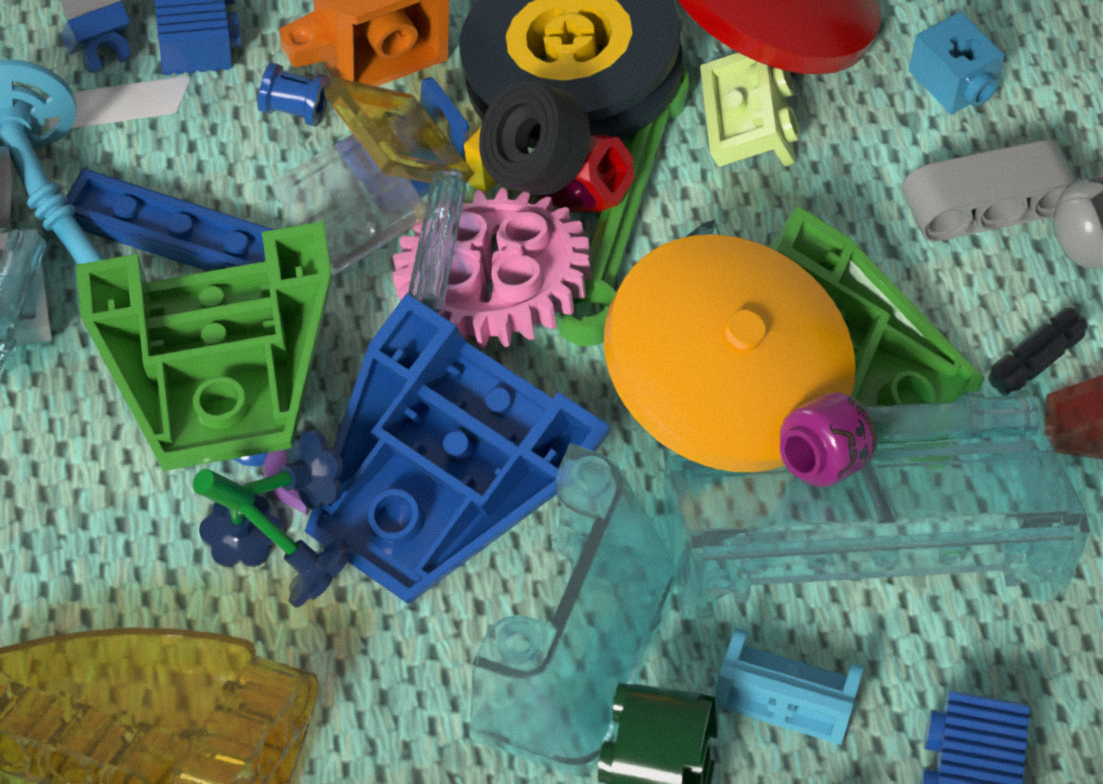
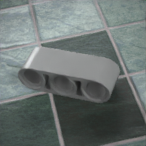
(987, 190)

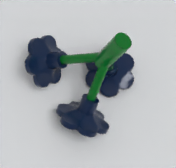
(245, 530)

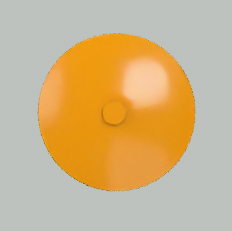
(721, 345)

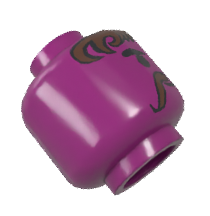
(828, 439)

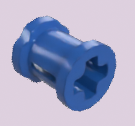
(293, 94)

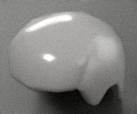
(1080, 222)

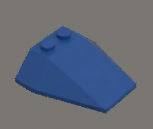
(441, 453)

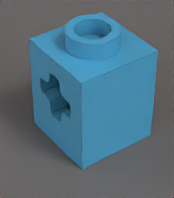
(956, 63)

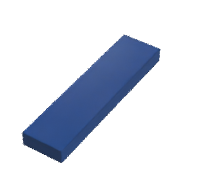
(164, 224)

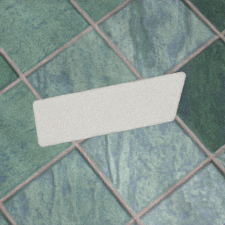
(127, 102)

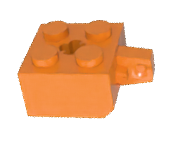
(369, 38)

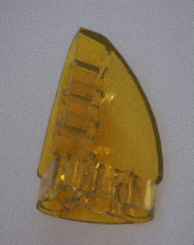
(150, 710)

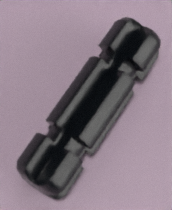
(1038, 351)

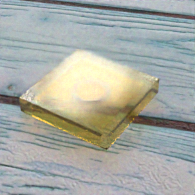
(395, 131)

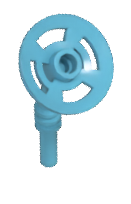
(20, 119)

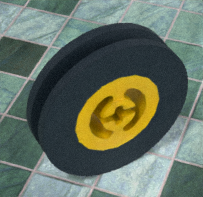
(618, 88)

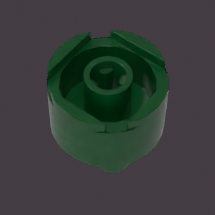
(660, 737)

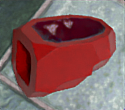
(601, 179)

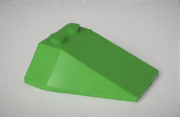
(894, 345)
(216, 355)

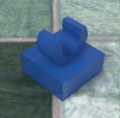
(95, 30)

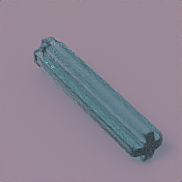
(437, 238)

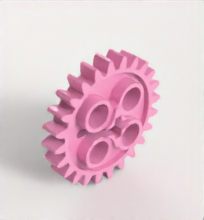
(533, 274)

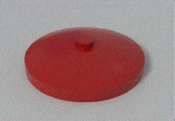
(792, 33)

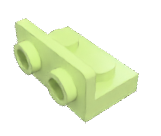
(748, 110)

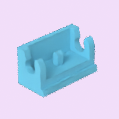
(786, 691)

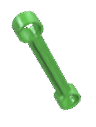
(616, 226)

